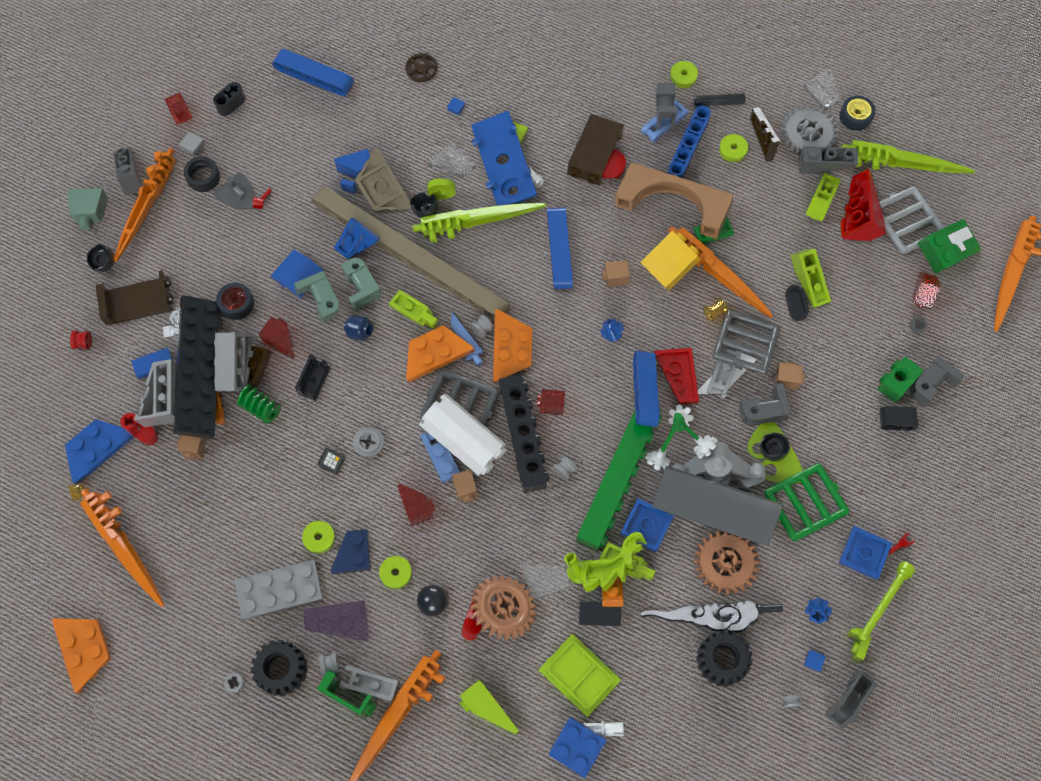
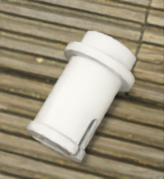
(537, 179)

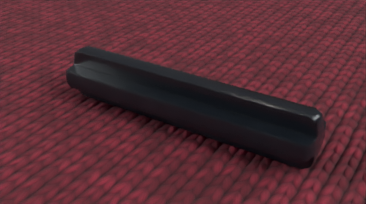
(723, 99)

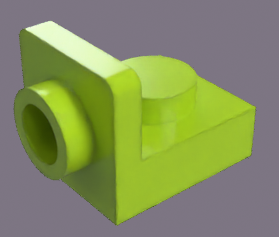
(859, 647)

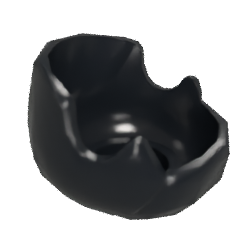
(424, 205)
(100, 258)
(774, 446)
(432, 600)

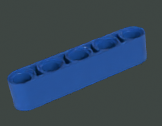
(313, 72)
(692, 138)
(559, 248)
(645, 389)

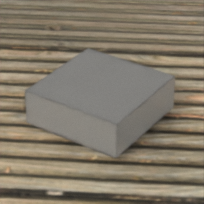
(191, 143)

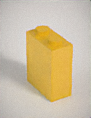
(671, 260)

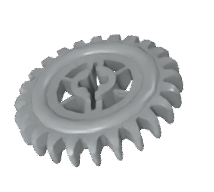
(812, 124)

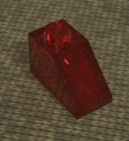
(926, 290)
(278, 336)
(416, 505)

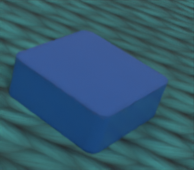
(456, 106)
(348, 186)
(814, 661)

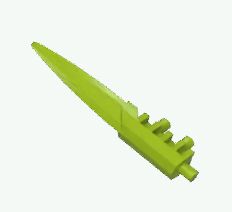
(894, 157)
(457, 219)

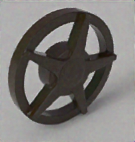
(421, 67)

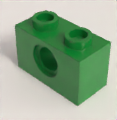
(893, 388)

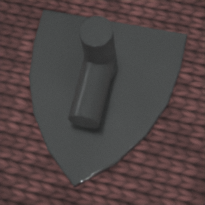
(236, 192)

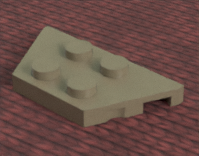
(381, 185)

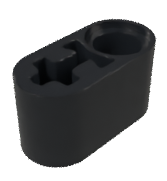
(229, 99)
(898, 418)

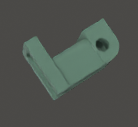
(358, 273)
(322, 294)

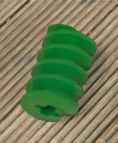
(257, 405)

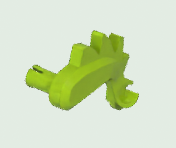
(604, 572)

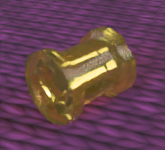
(715, 309)

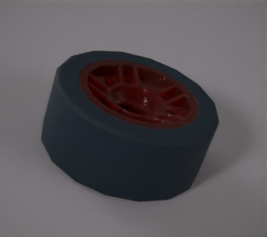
(227, 296)

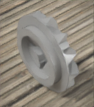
(363, 435)

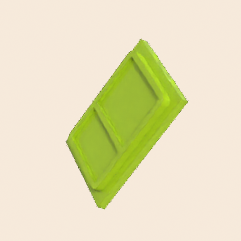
(579, 675)

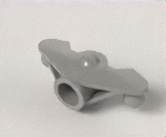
(724, 467)

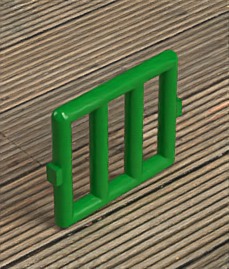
(827, 517)

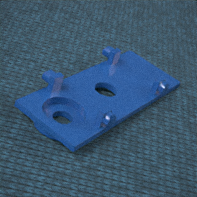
(496, 138)

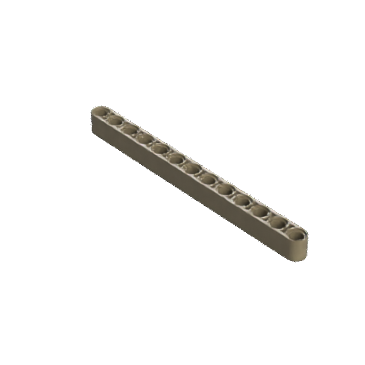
(413, 255)

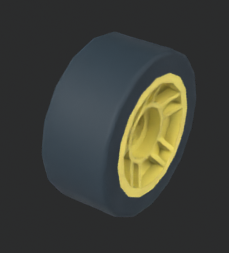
(857, 113)

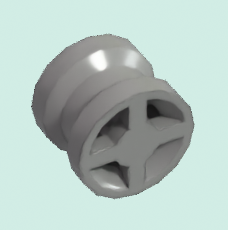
(482, 326)
(565, 468)
(329, 663)

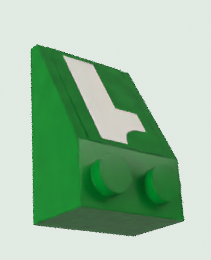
(949, 246)

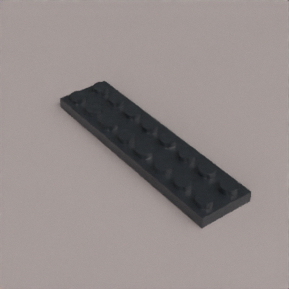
(195, 368)

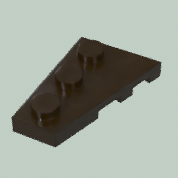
(765, 134)

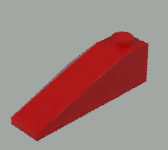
(863, 212)

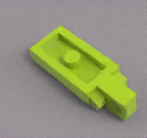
(413, 309)
(640, 569)

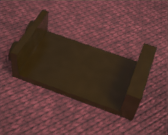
(594, 149)
(134, 300)

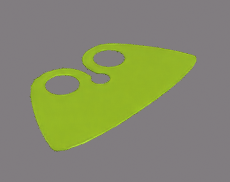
(785, 468)

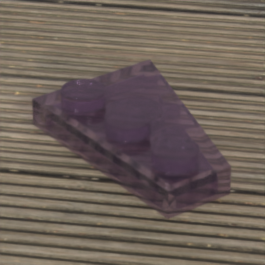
(341, 620)

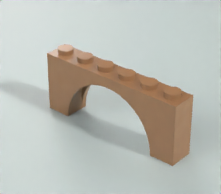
(644, 181)

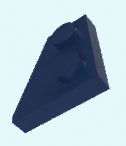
(353, 553)

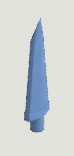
(460, 331)

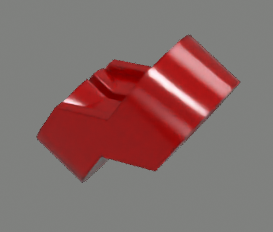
(145, 435)
(470, 630)

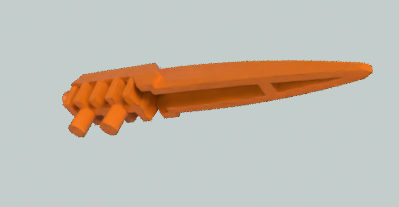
(152, 189)
(1018, 257)
(722, 272)
(105, 522)
(400, 707)

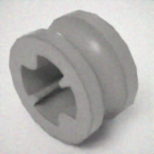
(228, 686)
(792, 701)

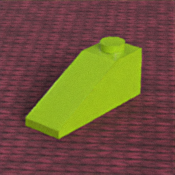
(823, 197)
(811, 276)
(483, 705)

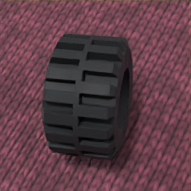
(736, 646)
(264, 659)

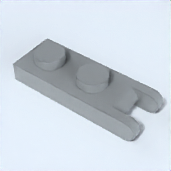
(723, 374)
(370, 683)

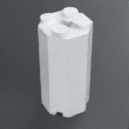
(463, 435)

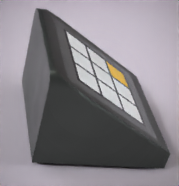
(330, 461)

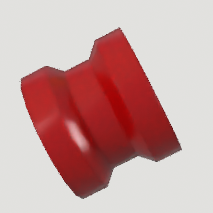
(80, 339)

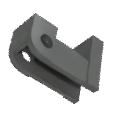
(665, 104)
(926, 385)
(767, 411)
(849, 705)

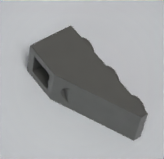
(825, 159)
(127, 171)

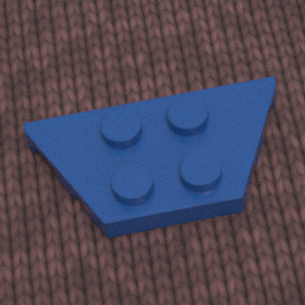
(94, 447)

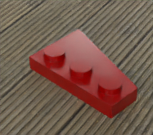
(680, 373)

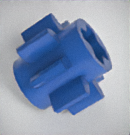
(612, 330)
(818, 610)

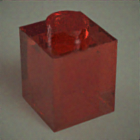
(178, 108)
(551, 402)

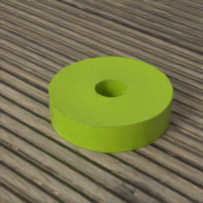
(687, 68)
(730, 154)
(441, 188)
(310, 533)
(391, 564)

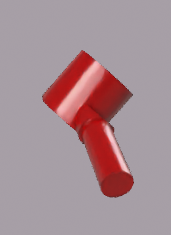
(259, 202)
(902, 543)

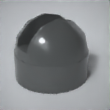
(919, 328)

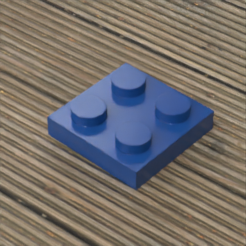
(649, 522)
(865, 553)
(577, 747)

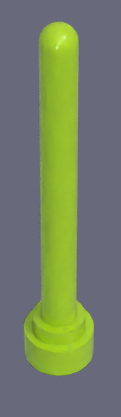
(904, 571)

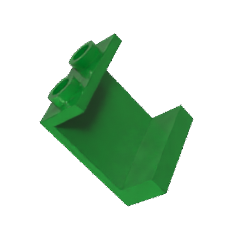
(328, 686)

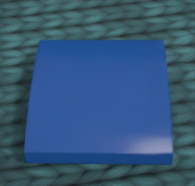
(293, 269)

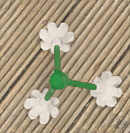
(680, 422)

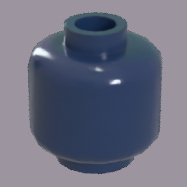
(358, 328)

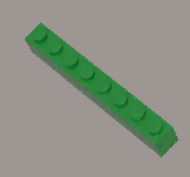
(615, 484)

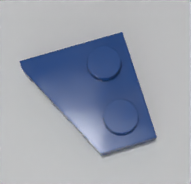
(355, 239)

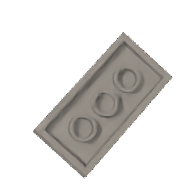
(278, 590)

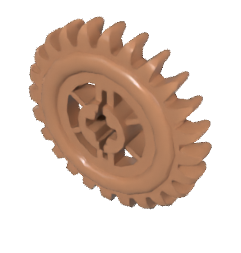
(736, 579)
(503, 607)

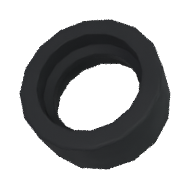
(205, 185)

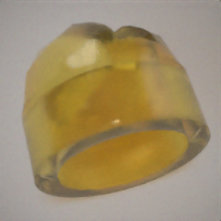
(75, 491)

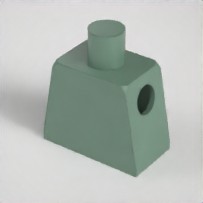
(87, 206)

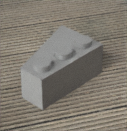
(231, 360)
(159, 397)

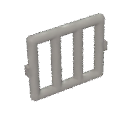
(922, 204)

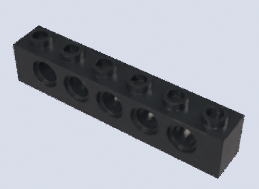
(530, 480)

